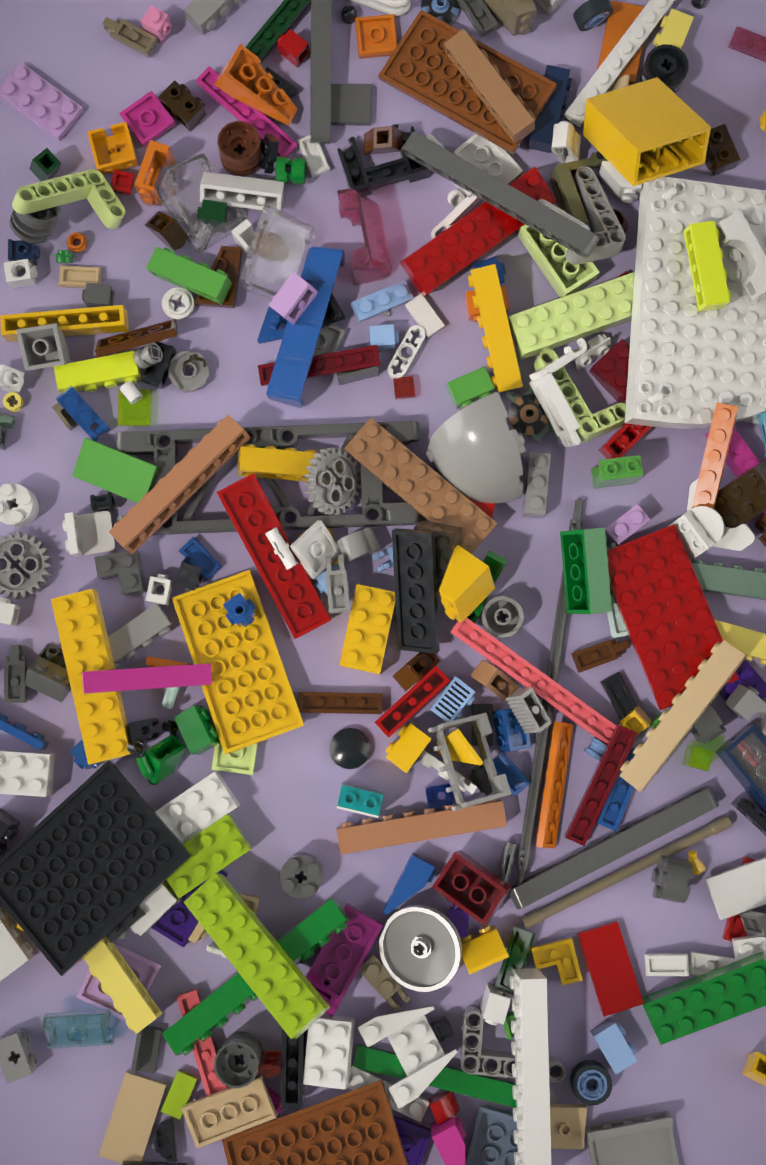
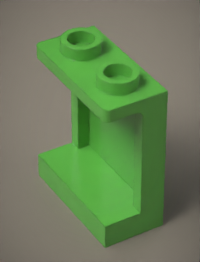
(617, 472)

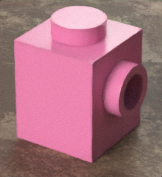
(156, 23)

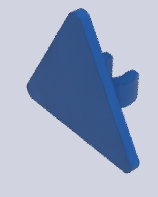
(272, 327)

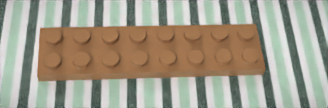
(418, 484)

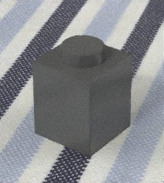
(98, 295)

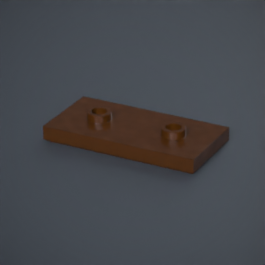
(136, 338)

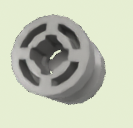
(148, 355)

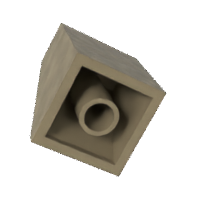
(514, 15)

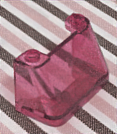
(373, 260)

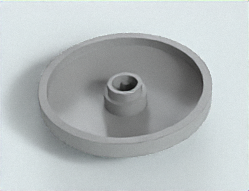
(420, 948)

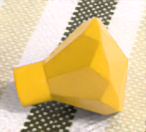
(698, 866)

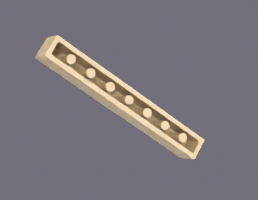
(682, 716)

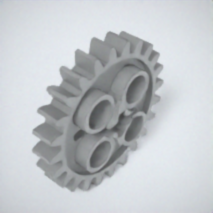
(332, 481)
(30, 552)

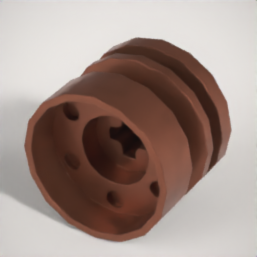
(235, 139)

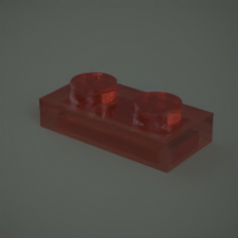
(270, 1063)

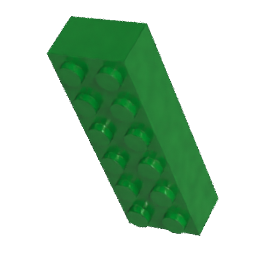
(707, 999)

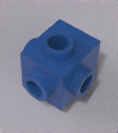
(239, 603)

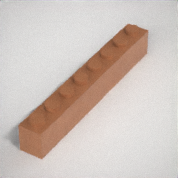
(179, 484)
(419, 827)

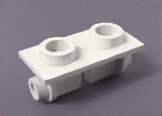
(598, 348)

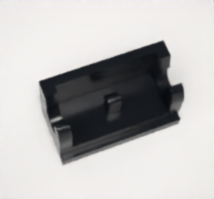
(157, 373)
(140, 730)

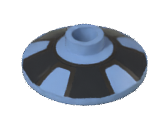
(447, 13)

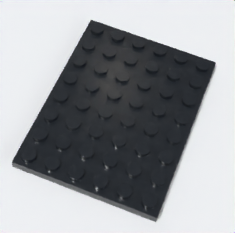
(87, 867)

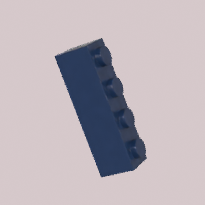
(544, 124)

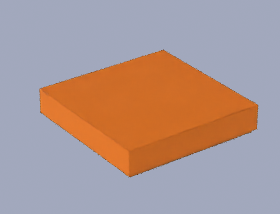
(376, 35)

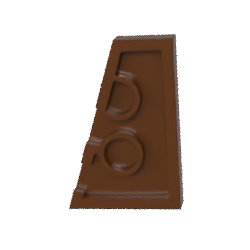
(228, 261)

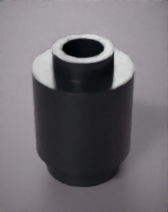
(481, 780)

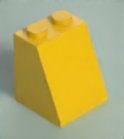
(464, 584)

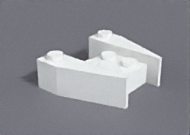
(415, 1048)

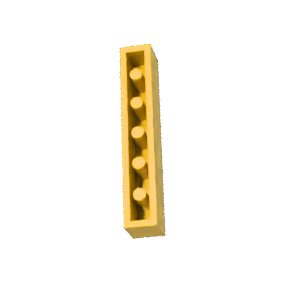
(70, 321)
(496, 328)

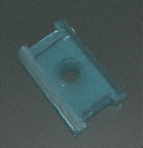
(78, 1029)

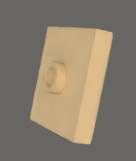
(567, 1126)

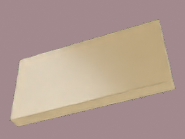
(228, 1112)
(132, 1118)

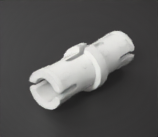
(281, 548)

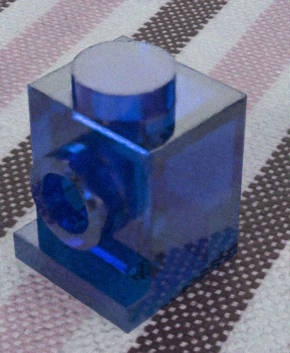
(432, 795)

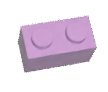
(293, 298)
(626, 525)

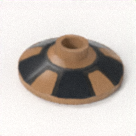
(522, 423)

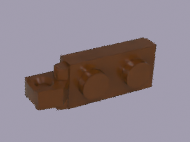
(598, 654)

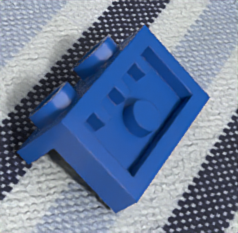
(509, 732)

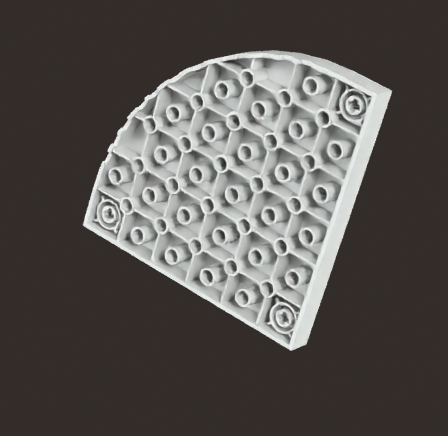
(684, 356)

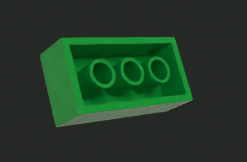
(586, 571)

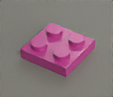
(147, 118)

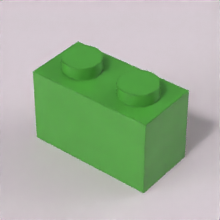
(470, 387)

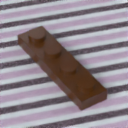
(340, 702)

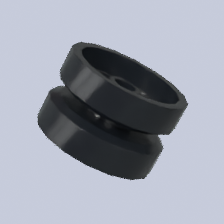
(667, 64)

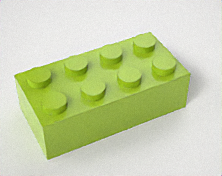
(211, 852)

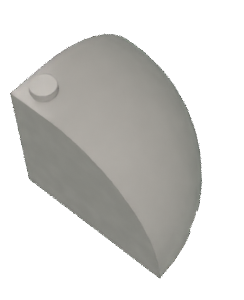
(479, 452)

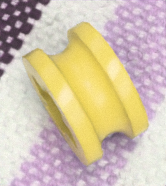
(11, 395)

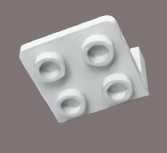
(88, 533)

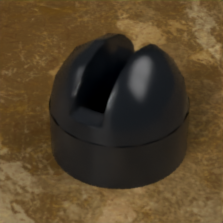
(350, 17)

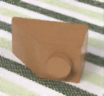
(494, 680)

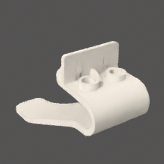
(705, 528)

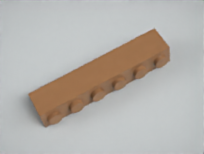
(489, 85)

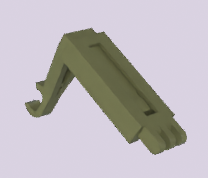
(565, 188)

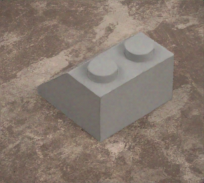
(43, 346)

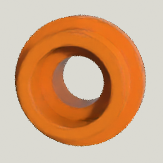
(76, 237)

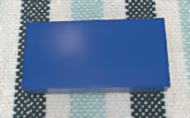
(201, 558)
(516, 779)

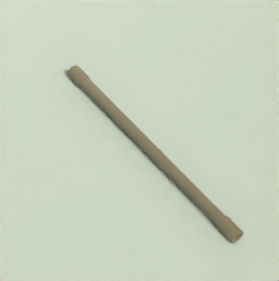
(540, 915)

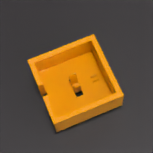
(102, 145)

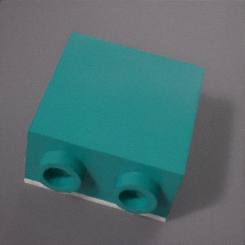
(360, 800)

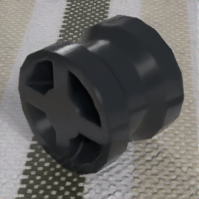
(442, 1029)

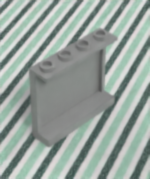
(633, 1141)

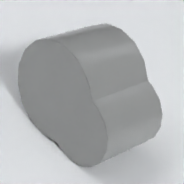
(358, 545)

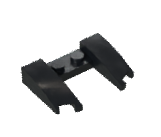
(381, 175)

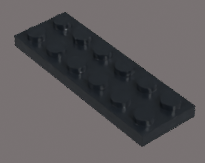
(416, 590)

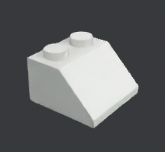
(617, 184)

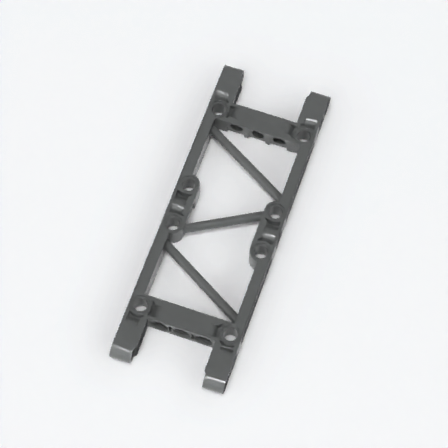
(165, 457)

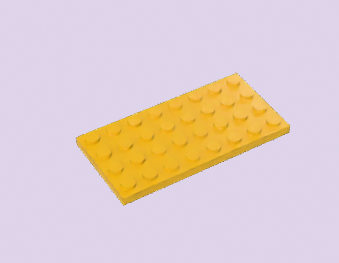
(249, 682)

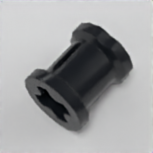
(102, 502)

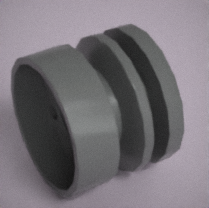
(35, 226)
(229, 1068)

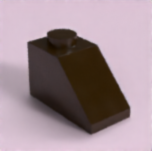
(167, 230)

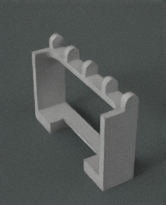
(481, 729)

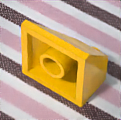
(460, 749)

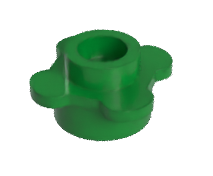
(64, 256)

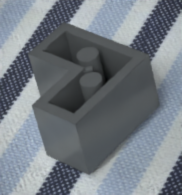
(126, 567)

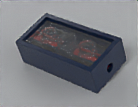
(747, 762)

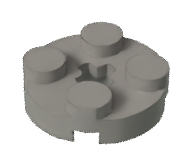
(188, 383)

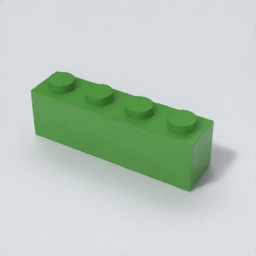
(189, 275)

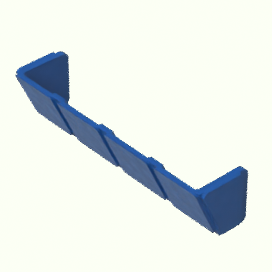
(301, 338)

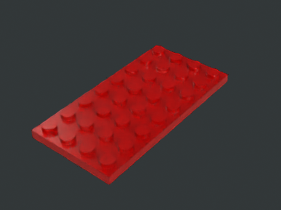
(663, 610)

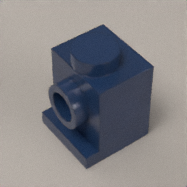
(15, 251)

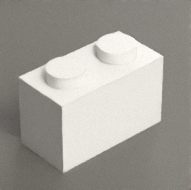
(494, 1005)

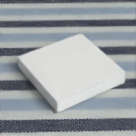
(313, 547)

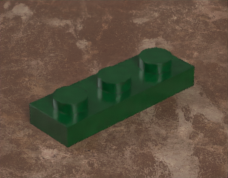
(518, 951)

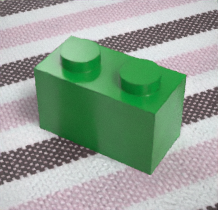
(197, 729)

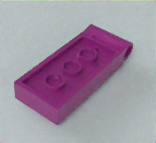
(343, 957)

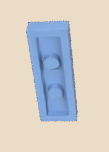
(382, 301)

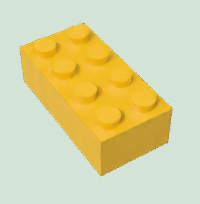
(368, 629)

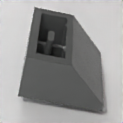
(49, 674)

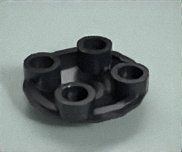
(349, 748)

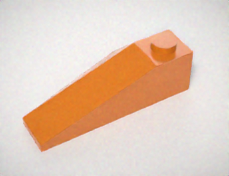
(250, 84)

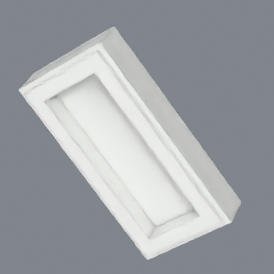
(314, 156)
(424, 315)
(667, 964)

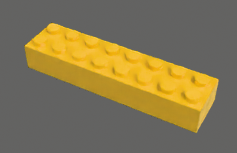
(88, 649)

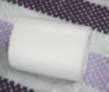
(131, 392)

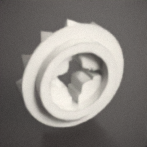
(175, 295)

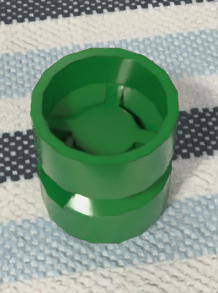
(297, 166)

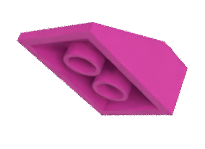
(450, 1140)

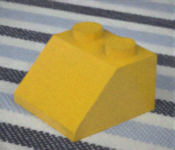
(407, 747)
(482, 949)

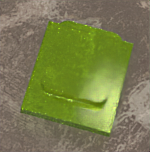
(135, 414)

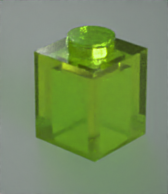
(697, 757)

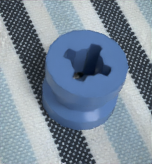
(595, 749)

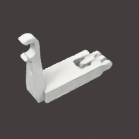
(464, 207)
(552, 399)

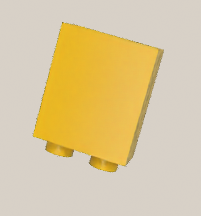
(646, 131)

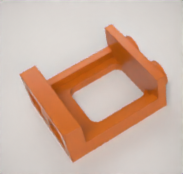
(155, 157)

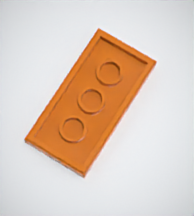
(616, 26)

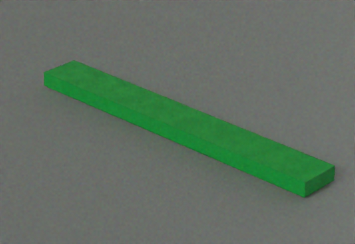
(448, 1079)

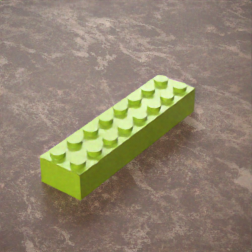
(256, 955)

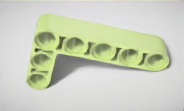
(72, 188)
(584, 417)

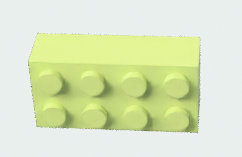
(551, 260)

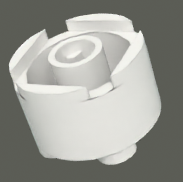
(27, 505)

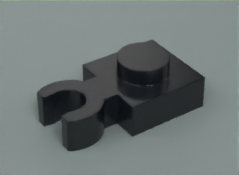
(269, 149)

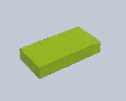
(179, 1094)

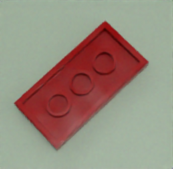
(610, 968)

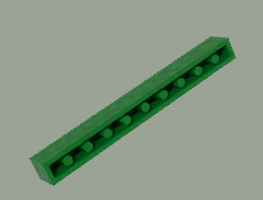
(235, 993)

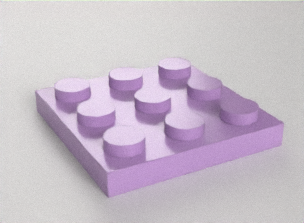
(142, 966)

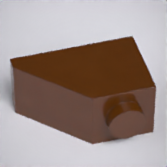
(415, 669)

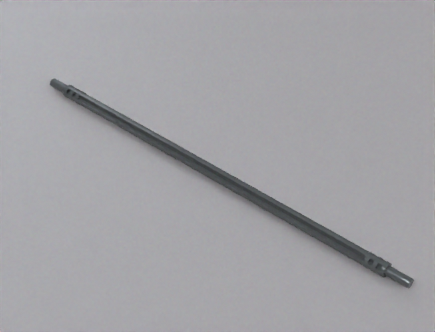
(543, 737)

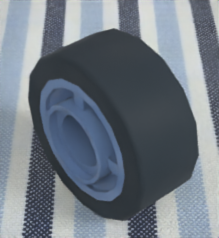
(592, 14)
(599, 1091)

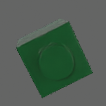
(45, 165)
(212, 212)

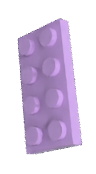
(40, 101)

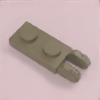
(382, 981)

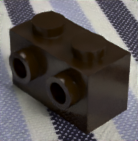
(182, 105)
(721, 151)

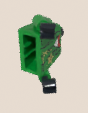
(162, 757)

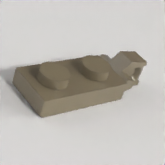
(131, 36)

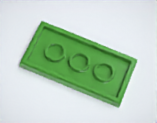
(114, 470)

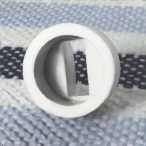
(455, 197)

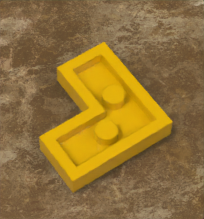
(560, 954)

